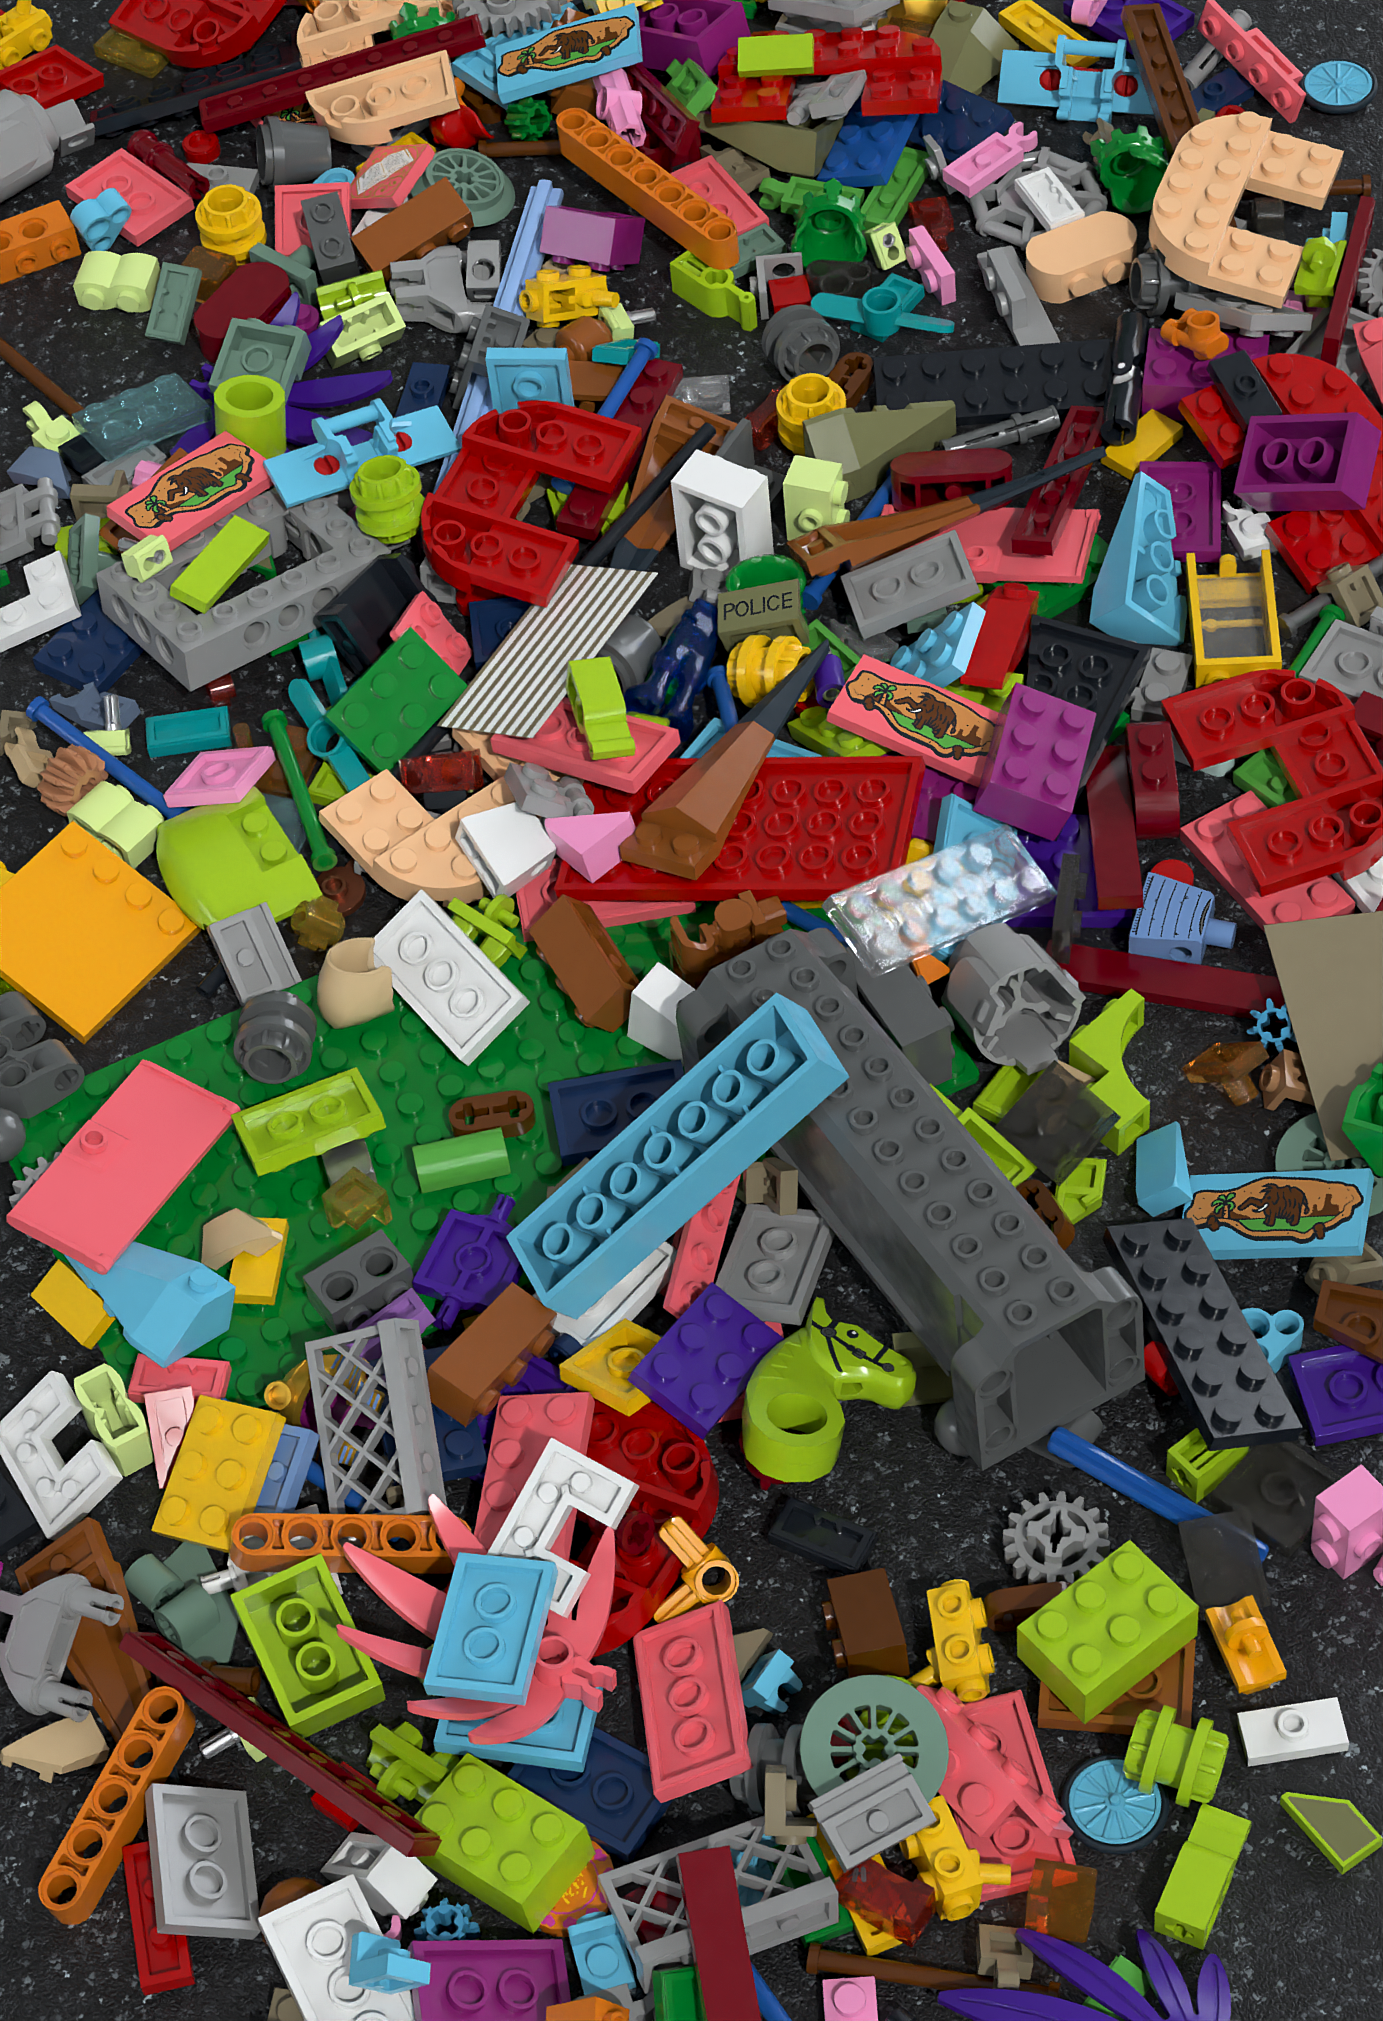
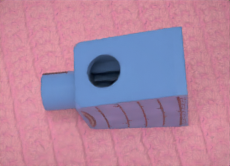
(1177, 922)

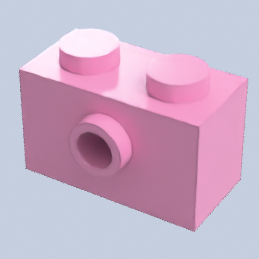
(1348, 1523)

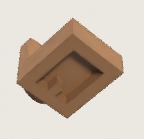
(1285, 1079)

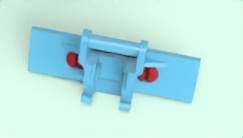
(1077, 91)
(333, 461)

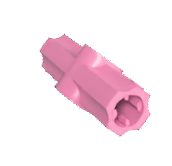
(620, 106)

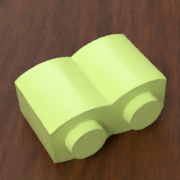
(117, 281)
(118, 822)
(114, 1418)

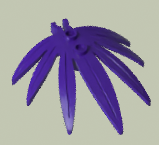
(308, 394)
(1102, 1985)

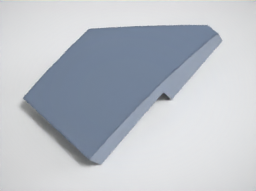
(41, 463)
(88, 708)

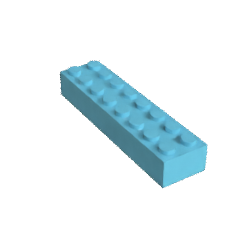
(676, 1156)

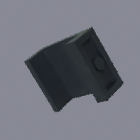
(369, 608)

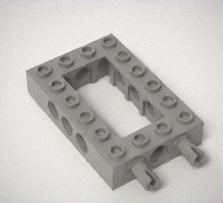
(264, 617)

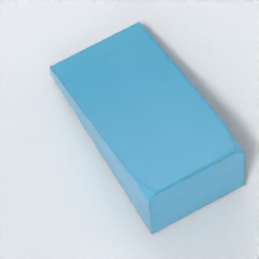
(1162, 1170)

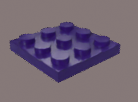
(1048, 856)

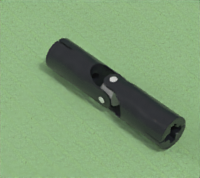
(1126, 379)

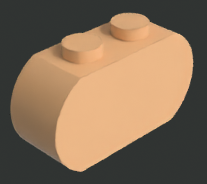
(1081, 256)

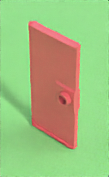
(990, 555)
(122, 1166)

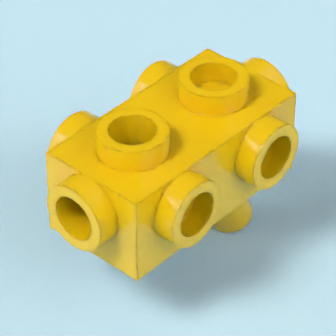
(22, 32)
(565, 296)
(959, 1655)
(950, 1865)

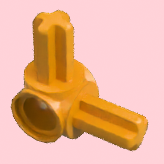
(696, 1559)

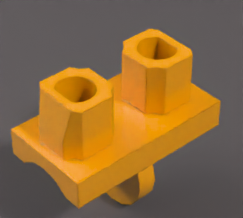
(1246, 1645)

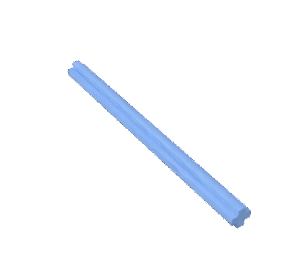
(521, 265)

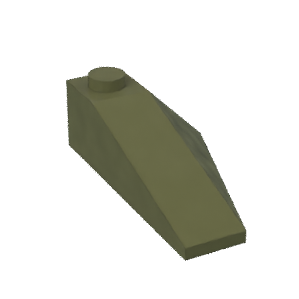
(970, 45)
(779, 144)
(872, 439)

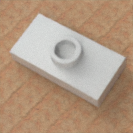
(1048, 199)
(1292, 1731)

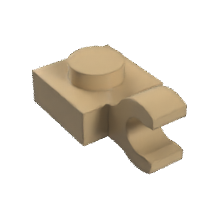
(27, 757)

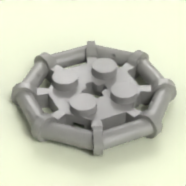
(1014, 209)

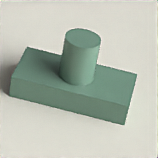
(297, 267)
(85, 557)

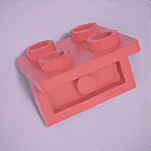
(432, 626)

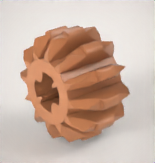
(70, 777)

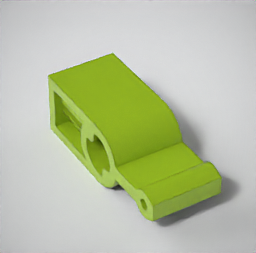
(712, 290)
(599, 707)
(1202, 1468)
(1201, 1876)

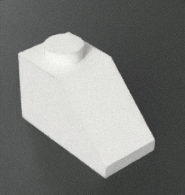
(385, 1876)

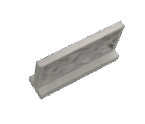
(407, 1409)
(766, 1923)

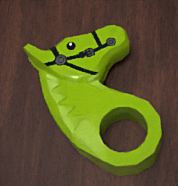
(801, 1390)

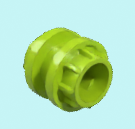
(387, 499)
(1176, 1756)

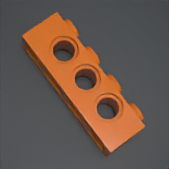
(36, 241)

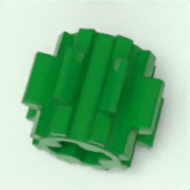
(528, 119)

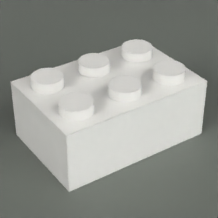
(720, 513)

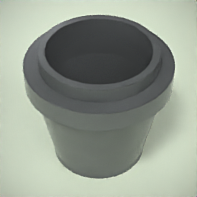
(291, 152)
(631, 650)

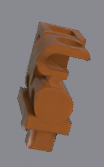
(736, 928)

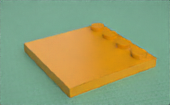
(85, 931)

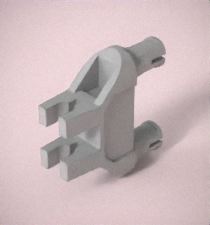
(435, 290)
(42, 1639)

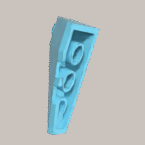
(1137, 582)
(162, 1301)

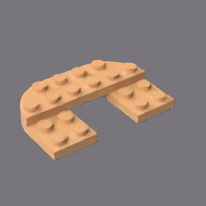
(373, 103)
(1204, 189)
(405, 844)

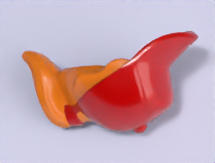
(458, 127)

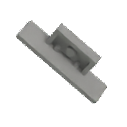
(1015, 297)

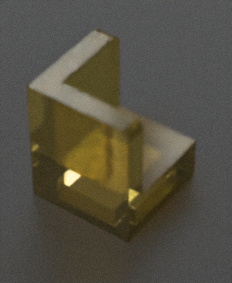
(355, 1201)

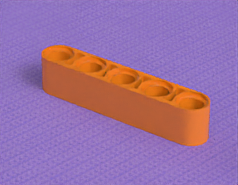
(327, 1530)
(120, 1828)

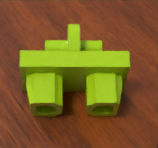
(1320, 270)
(349, 293)
(498, 912)
(402, 1765)

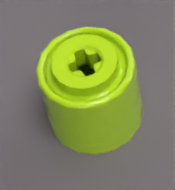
(253, 413)

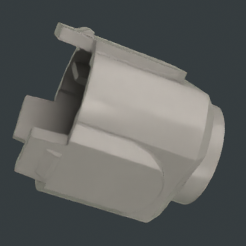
(25, 143)
(1011, 998)

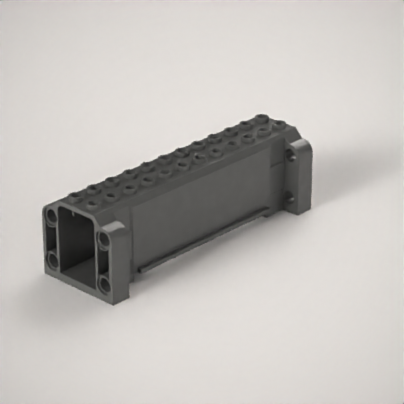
(932, 1212)

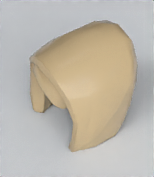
(351, 987)

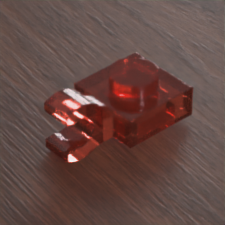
(935, 217)

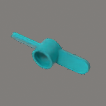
(878, 311)
(322, 663)
(343, 756)

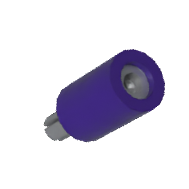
(829, 680)

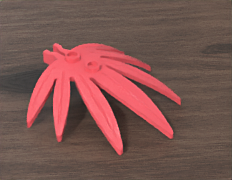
(563, 1655)

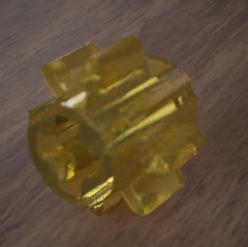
(318, 923)

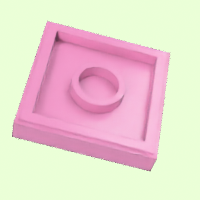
(219, 777)

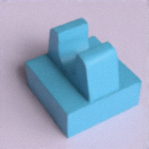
(764, 1679)

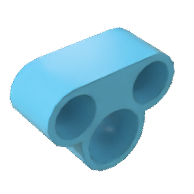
(101, 219)
(1280, 1334)

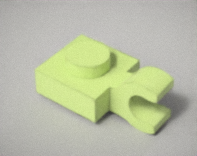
(48, 433)

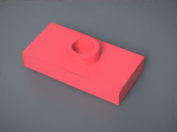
(204, 1376)

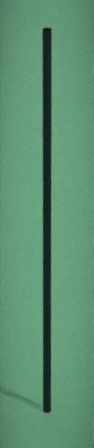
(593, 558)

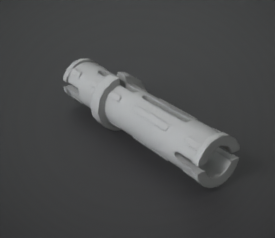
(1192, 73)

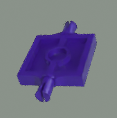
(469, 1262)

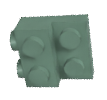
(262, 350)

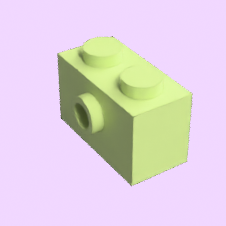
(366, 331)
(813, 495)

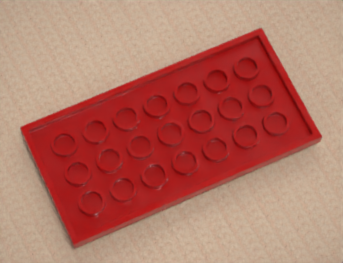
(798, 835)

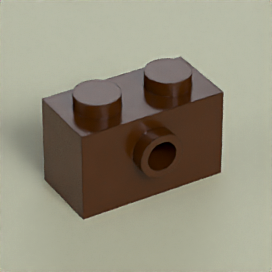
(866, 1625)

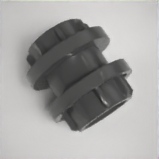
(1155, 285)
(800, 342)
(275, 1037)
(769, 1749)

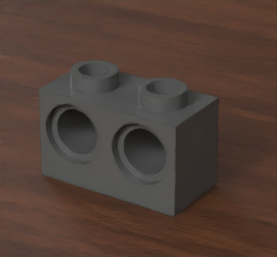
(330, 238)
(354, 1276)

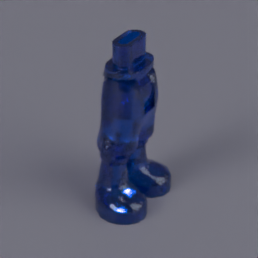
(686, 658)

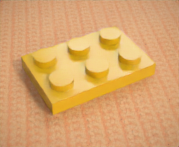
(218, 1472)

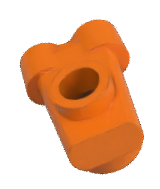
(1197, 332)

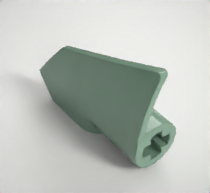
(182, 1609)

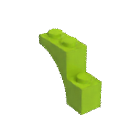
(1099, 1053)

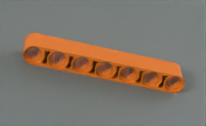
(648, 188)

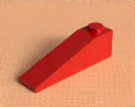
(1002, 636)

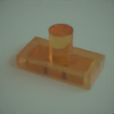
(1230, 1066)

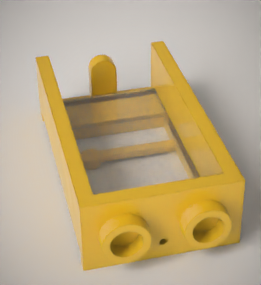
(1232, 620)

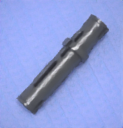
(1042, 420)

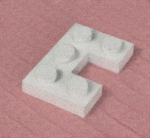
(48, 606)
(556, 1486)
(54, 1491)

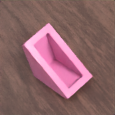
(590, 841)

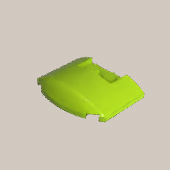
(232, 860)

